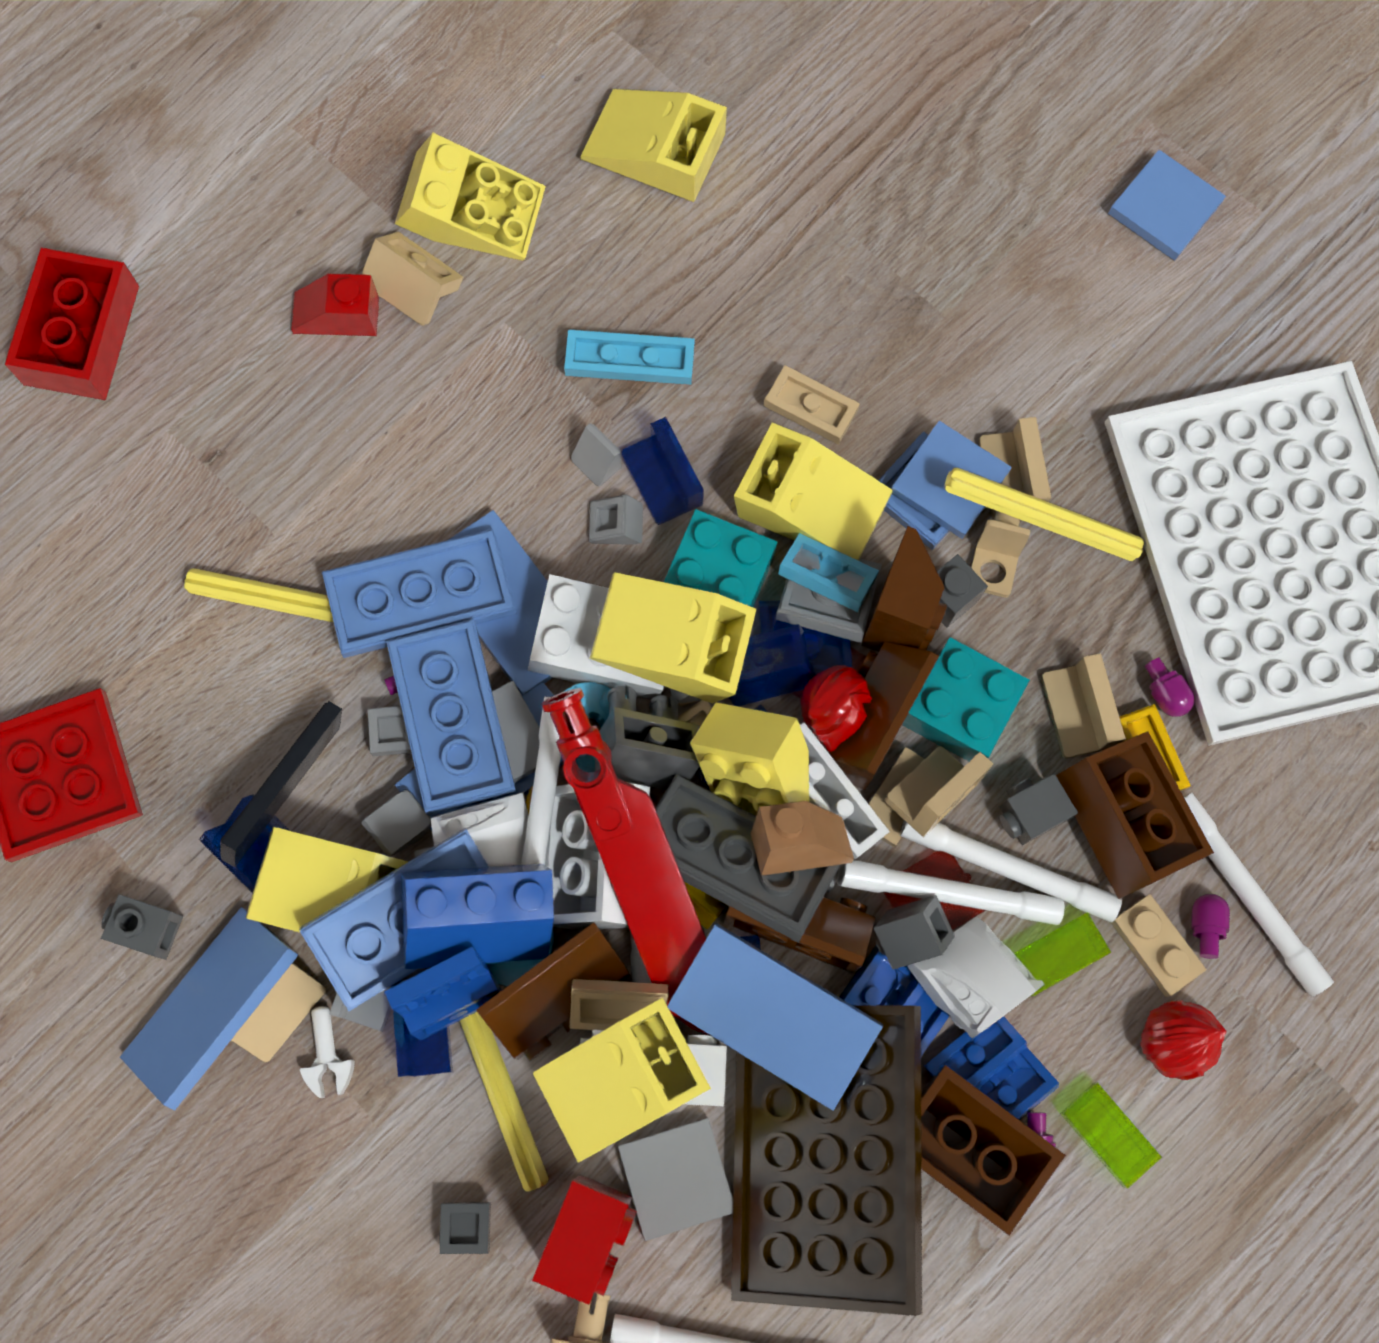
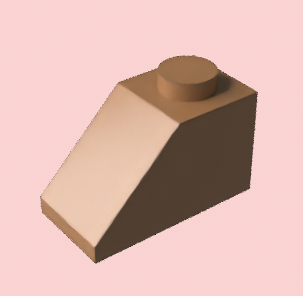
(799, 838)

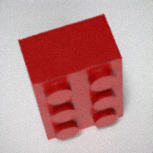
(72, 324)
(581, 1241)

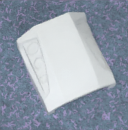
(494, 825)
(975, 978)

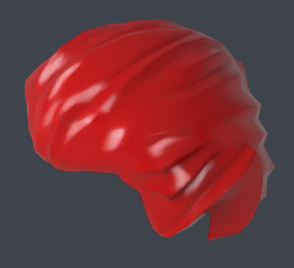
(834, 704)
(1182, 1039)

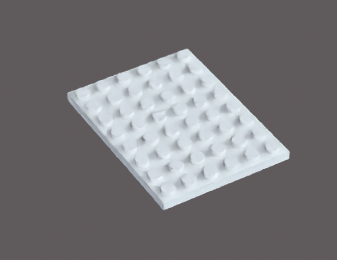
(1263, 544)

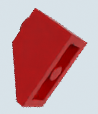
(337, 306)

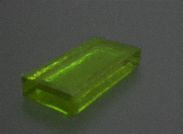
(1063, 951)
(1111, 1135)

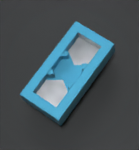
(828, 572)

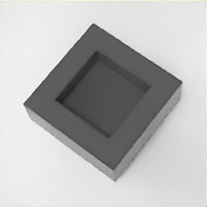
(465, 1228)

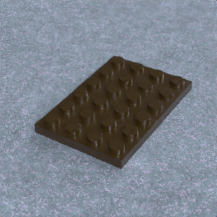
(830, 1195)

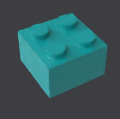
(722, 559)
(965, 701)

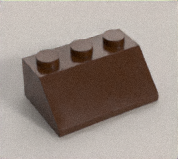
(909, 600)
(894, 683)
(1134, 814)
(835, 934)
(541, 998)
(982, 1150)

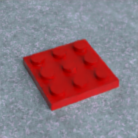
(62, 776)

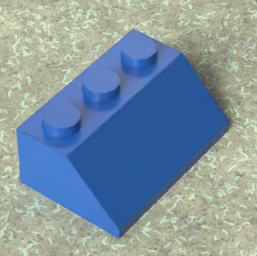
(494, 909)

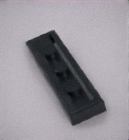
(280, 784)

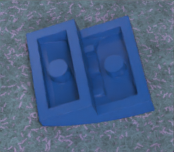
(880, 985)
(443, 993)
(999, 1067)

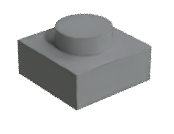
(387, 732)

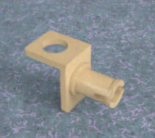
(1000, 544)
(589, 1326)

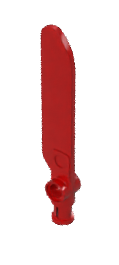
(631, 850)

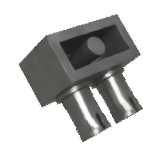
(647, 746)

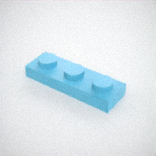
(629, 357)

